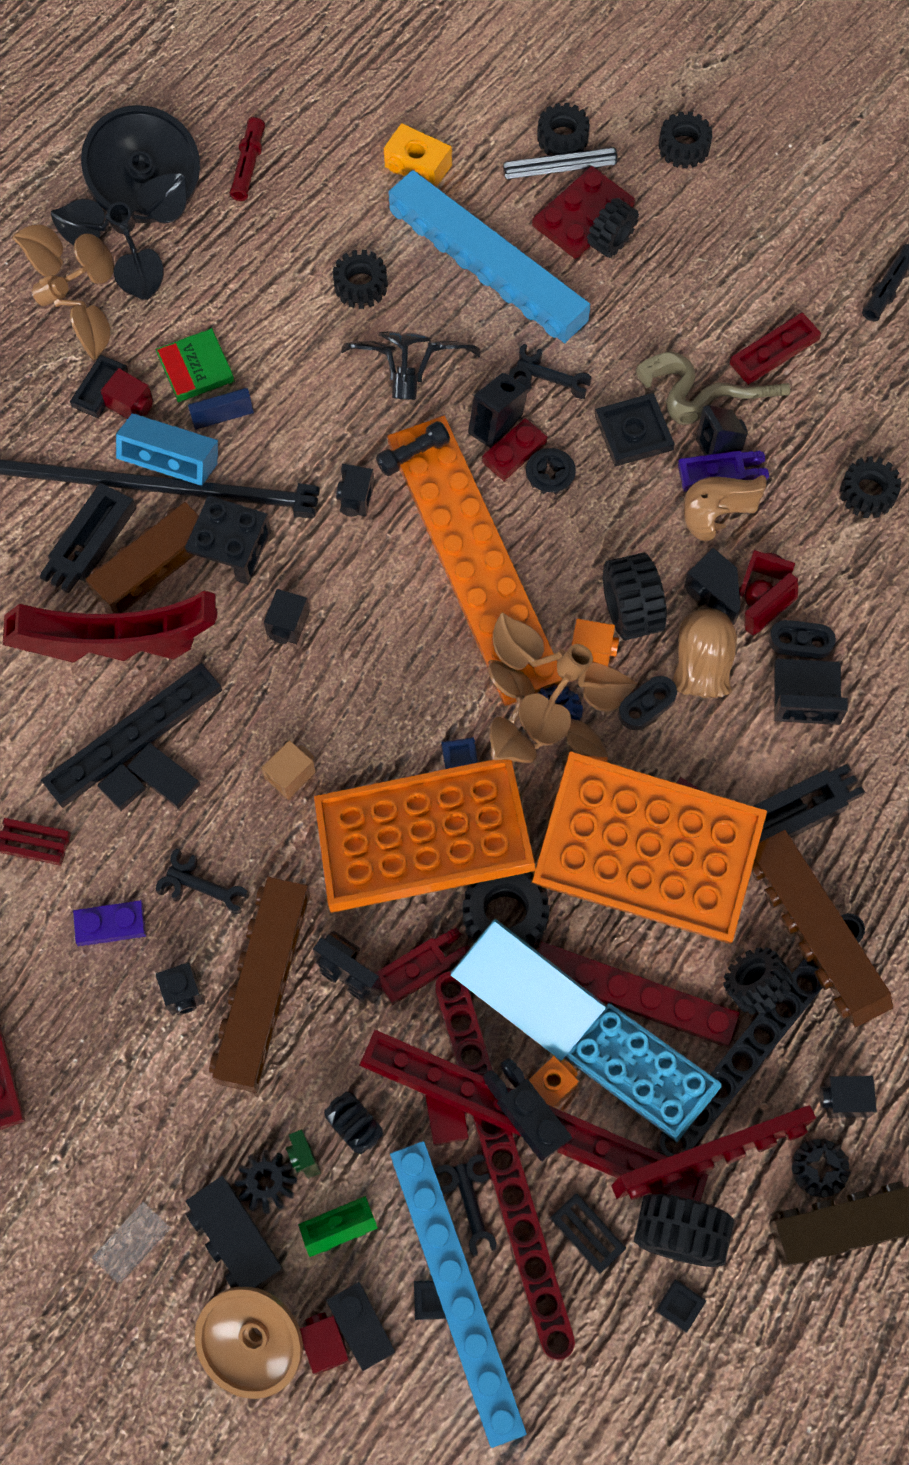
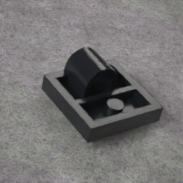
(337, 961)

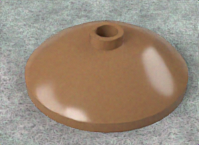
(239, 1357)

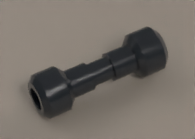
(435, 436)

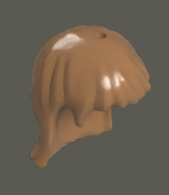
(719, 496)
(705, 654)

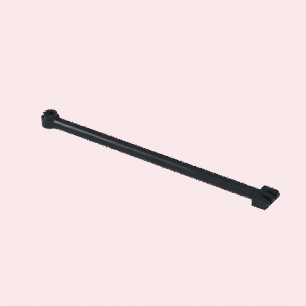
(301, 501)

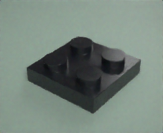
(634, 429)

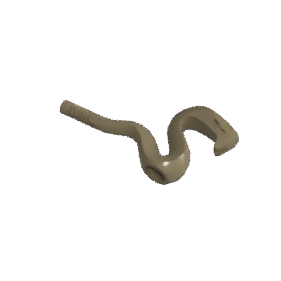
(690, 412)

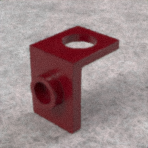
(767, 564)

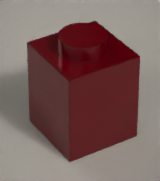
(127, 395)
(323, 1343)

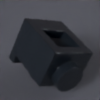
(355, 490)

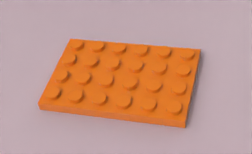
(422, 834)
(649, 847)

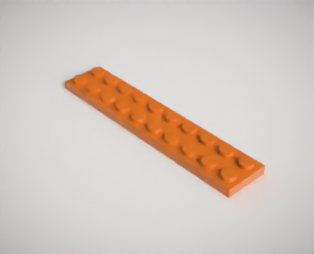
(469, 547)

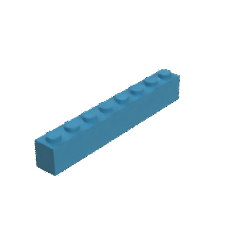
(489, 257)
(458, 1295)

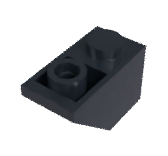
(715, 584)

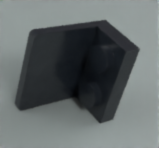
(230, 536)
(808, 692)

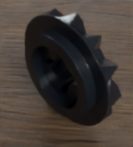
(559, 461)
(808, 1177)

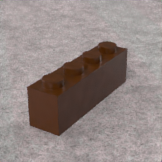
(145, 561)

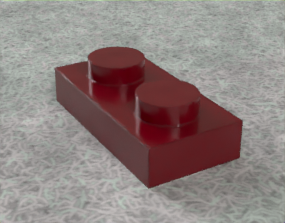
(514, 449)

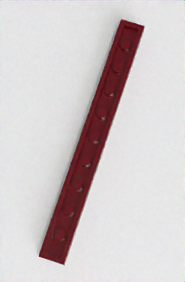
(470, 1094)

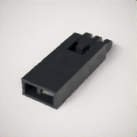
(92, 529)
(789, 812)

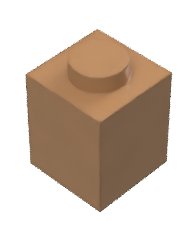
(289, 769)

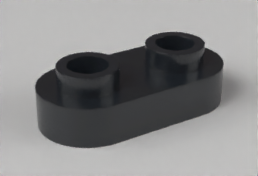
(801, 637)
(646, 704)

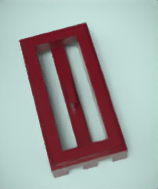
(6, 835)

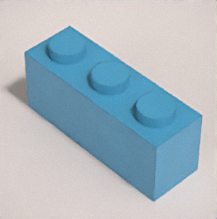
(166, 449)

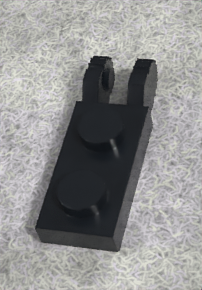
(528, 1111)

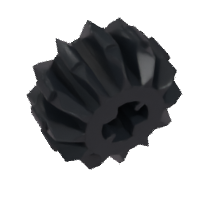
(353, 1122)
(254, 1188)

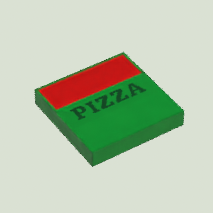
(195, 365)

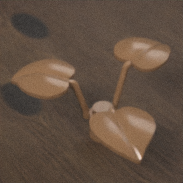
(44, 252)
(542, 718)
(510, 743)

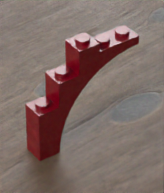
(70, 636)

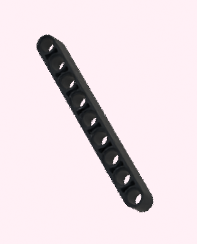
(754, 1051)

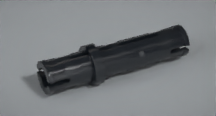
(885, 291)

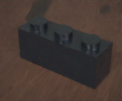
(233, 1236)

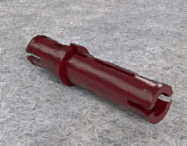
(249, 148)

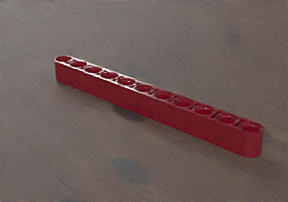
(511, 1177)

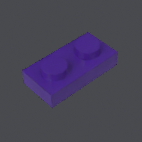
(109, 923)

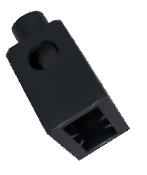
(498, 408)

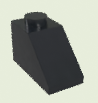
(720, 431)
(360, 1326)

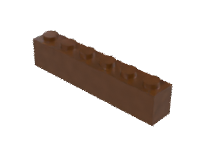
(822, 931)
(261, 985)

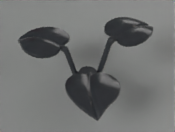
(142, 271)
(405, 378)

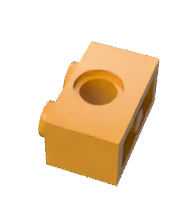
(416, 151)

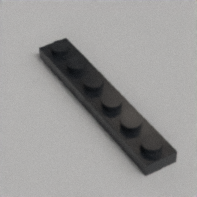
(131, 735)

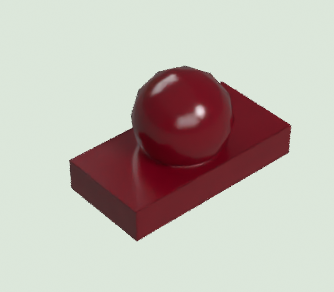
(768, 601)

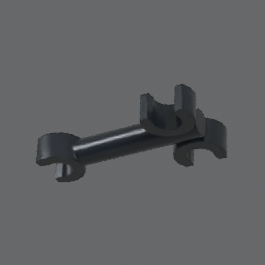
(529, 367)
(181, 874)
(463, 1176)

